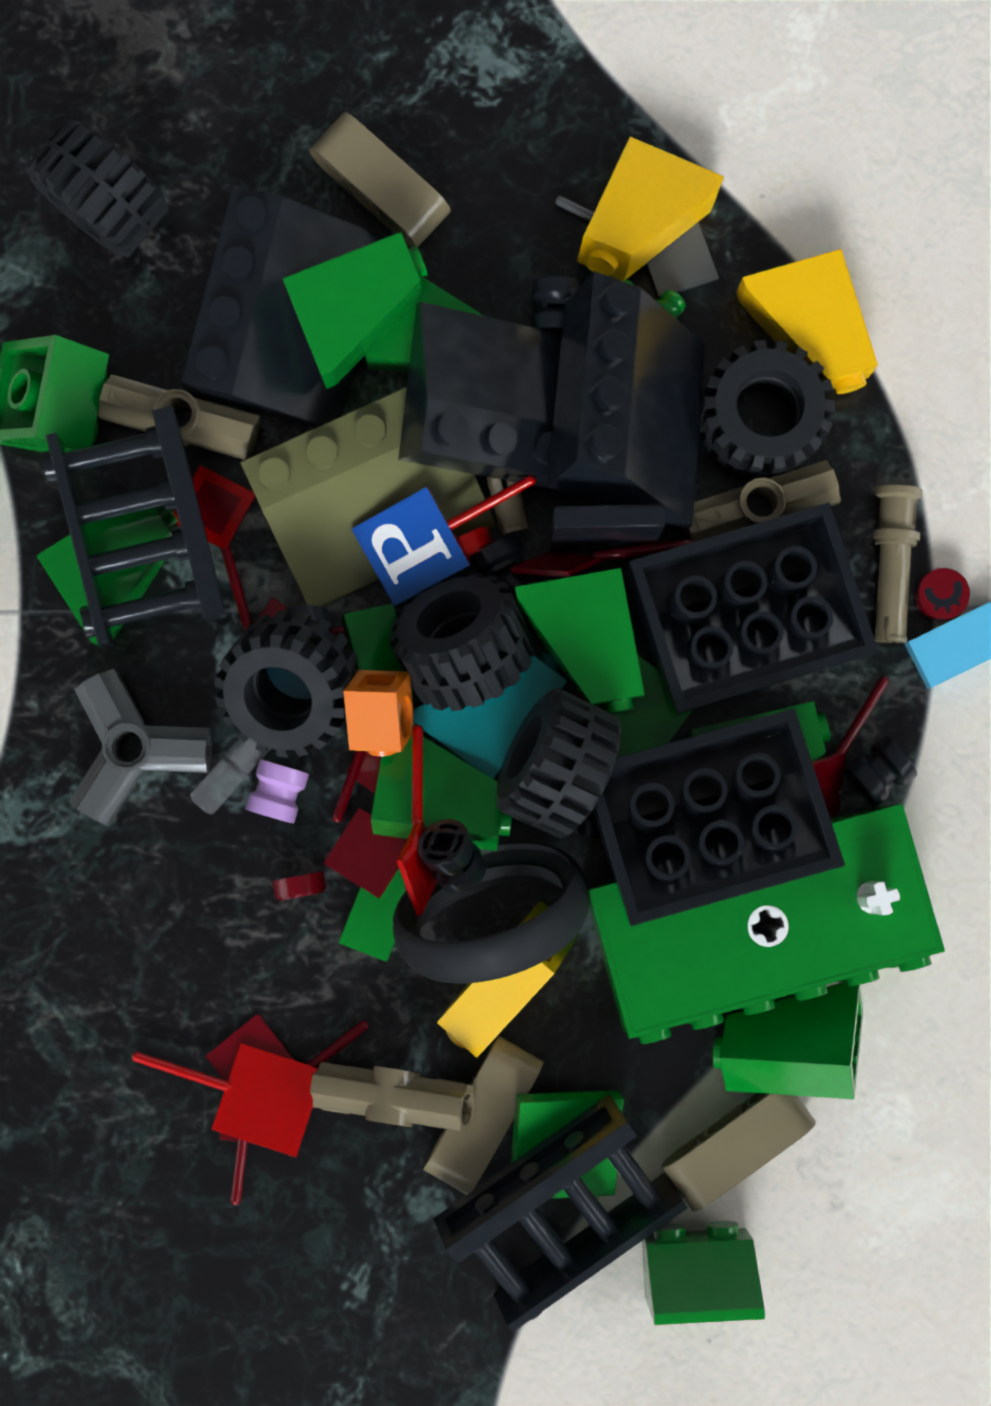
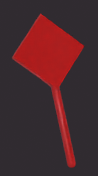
(415, 873)

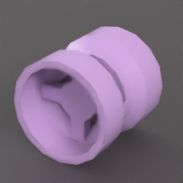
(276, 791)

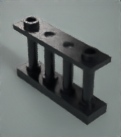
(173, 492)
(534, 1179)

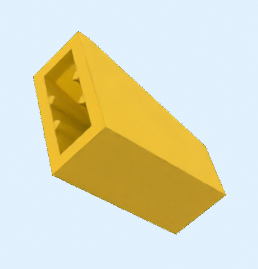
(645, 209)
(816, 310)
(489, 1006)

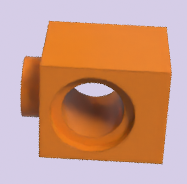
(379, 711)

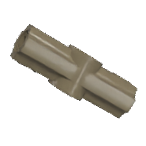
(210, 424)
(785, 492)
(393, 1096)

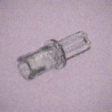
(227, 775)

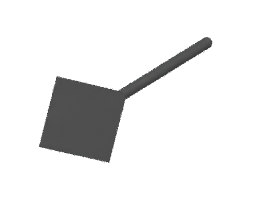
(677, 267)

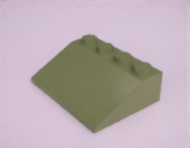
(338, 479)

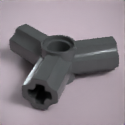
(163, 750)

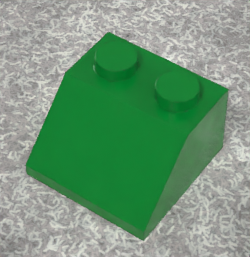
(50, 389)
(702, 1275)

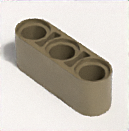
(379, 180)
(736, 1147)
(463, 1156)

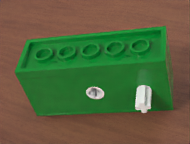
(816, 934)

